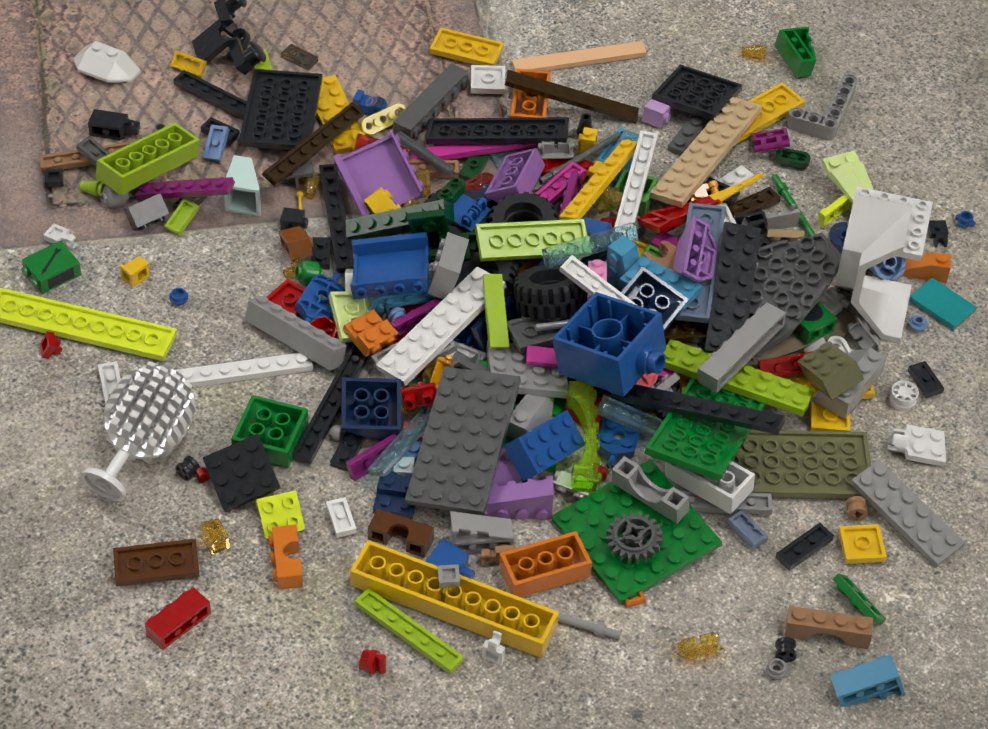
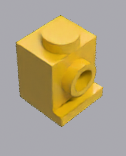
(587, 139)
(135, 271)

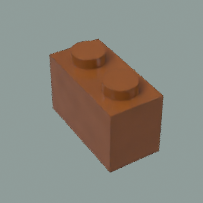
(296, 242)

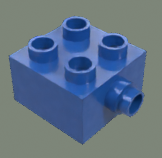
(611, 344)

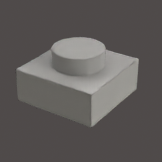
(448, 576)

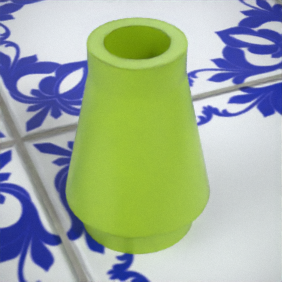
(92, 187)

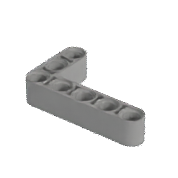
(825, 125)

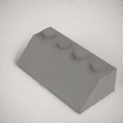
(871, 366)

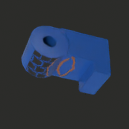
(368, 104)

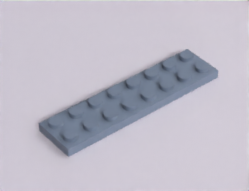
(700, 307)

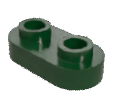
(792, 158)
(452, 190)

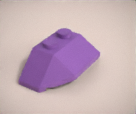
(696, 251)

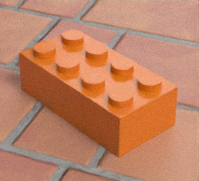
(528, 104)
(545, 564)

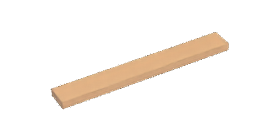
(581, 57)

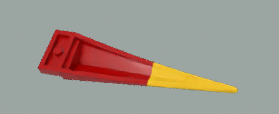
(672, 217)

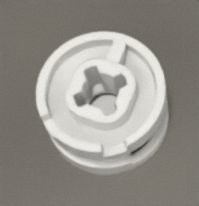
(903, 397)

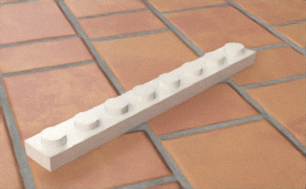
(637, 178)
(246, 369)

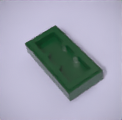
(473, 166)

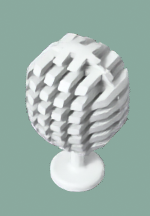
(142, 421)

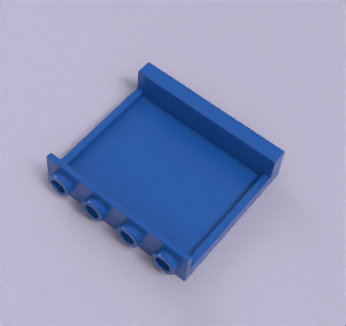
(390, 265)

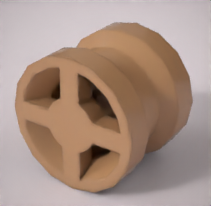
(856, 508)

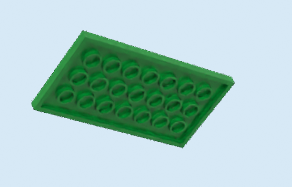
(700, 443)

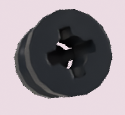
(187, 468)
(785, 649)

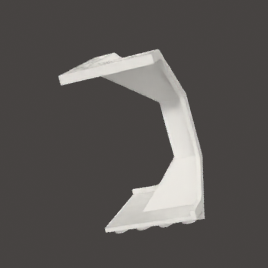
(879, 229)

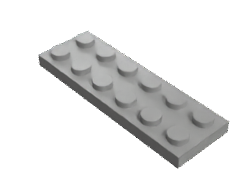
(907, 513)

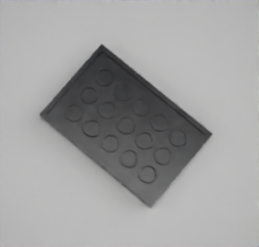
(280, 109)

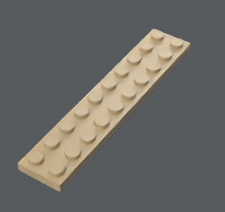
(705, 152)

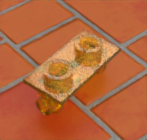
(707, 646)

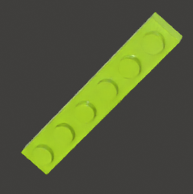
(409, 631)

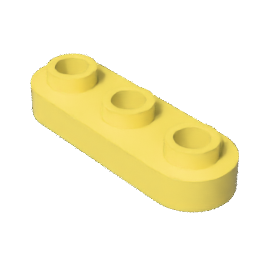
(374, 120)

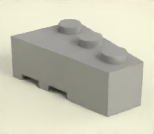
(479, 532)

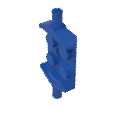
(311, 305)
(615, 448)

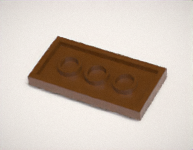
(156, 562)

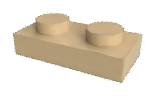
(776, 234)

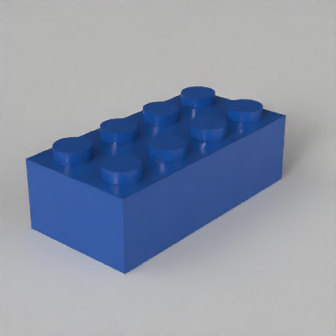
(544, 445)

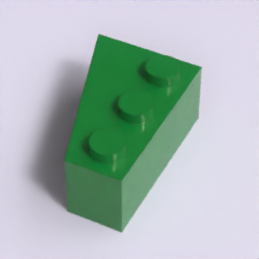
(796, 50)

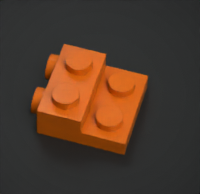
(371, 333)

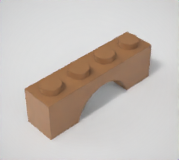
(806, 622)

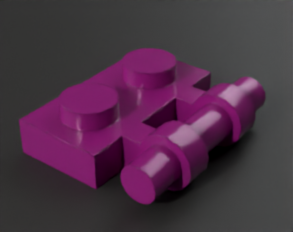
(771, 140)

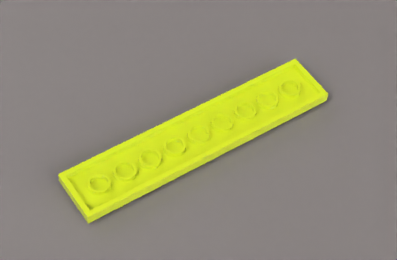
(86, 325)

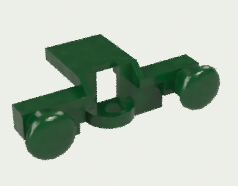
(437, 221)

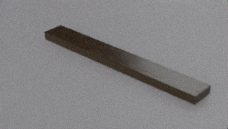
(571, 96)
(313, 144)

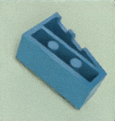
(620, 258)
(867, 681)

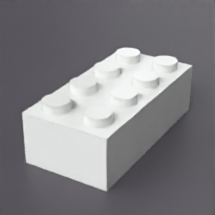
(726, 494)

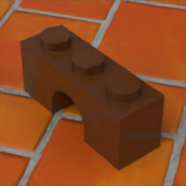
(387, 525)

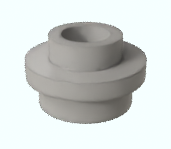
(776, 664)

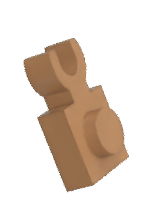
(488, 556)

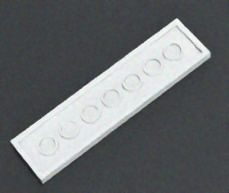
(436, 330)

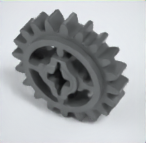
(636, 533)

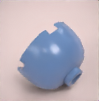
(890, 268)

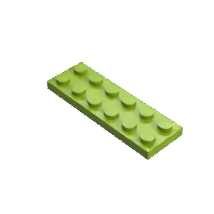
(524, 239)

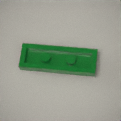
(857, 598)

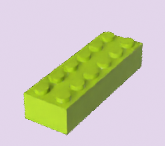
(147, 158)

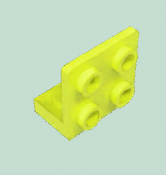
(280, 511)

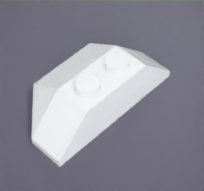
(106, 63)

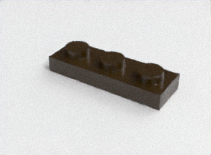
(761, 200)

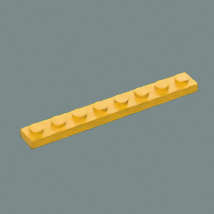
(599, 181)

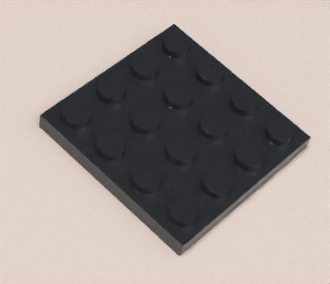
(696, 92)

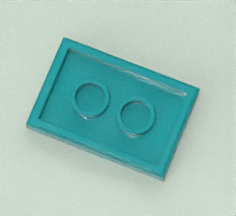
(942, 303)

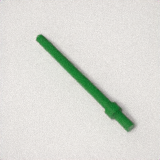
(782, 189)

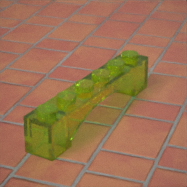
(585, 473)

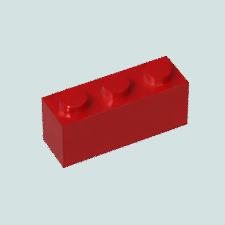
(177, 618)

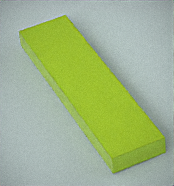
(495, 311)

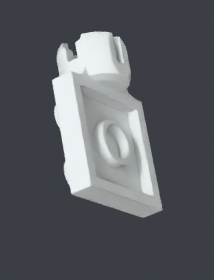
(919, 444)

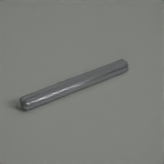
(425, 154)

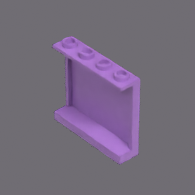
(379, 166)

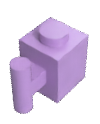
(656, 113)

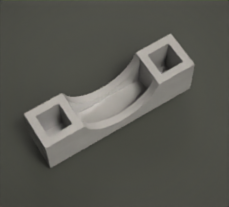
(667, 502)

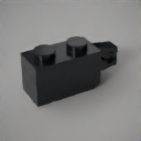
(111, 125)

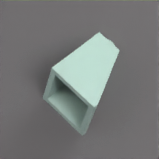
(245, 193)

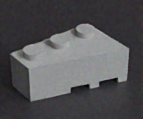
(448, 265)

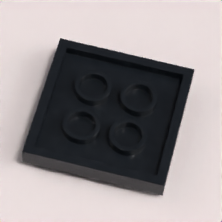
(241, 473)

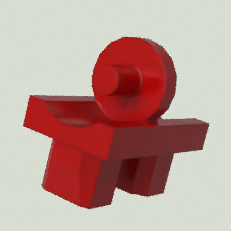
(419, 395)

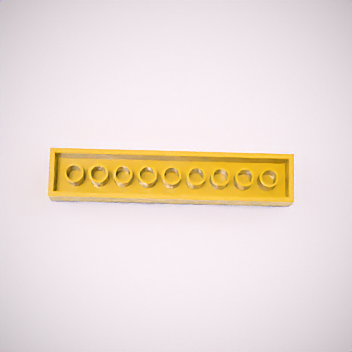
(468, 606)

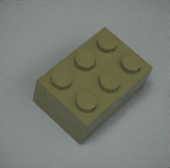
(830, 370)

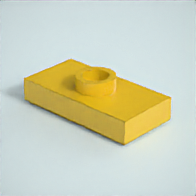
(188, 63)

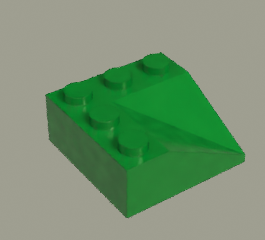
(277, 425)

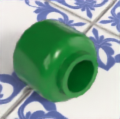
(307, 270)

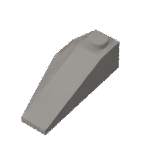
(529, 414)

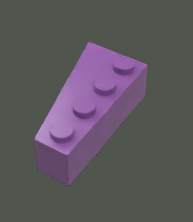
(522, 500)

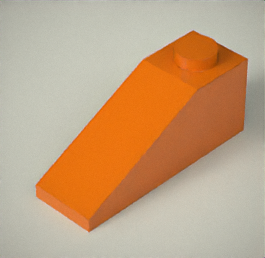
(931, 265)

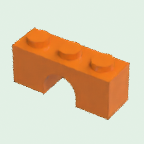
(288, 570)

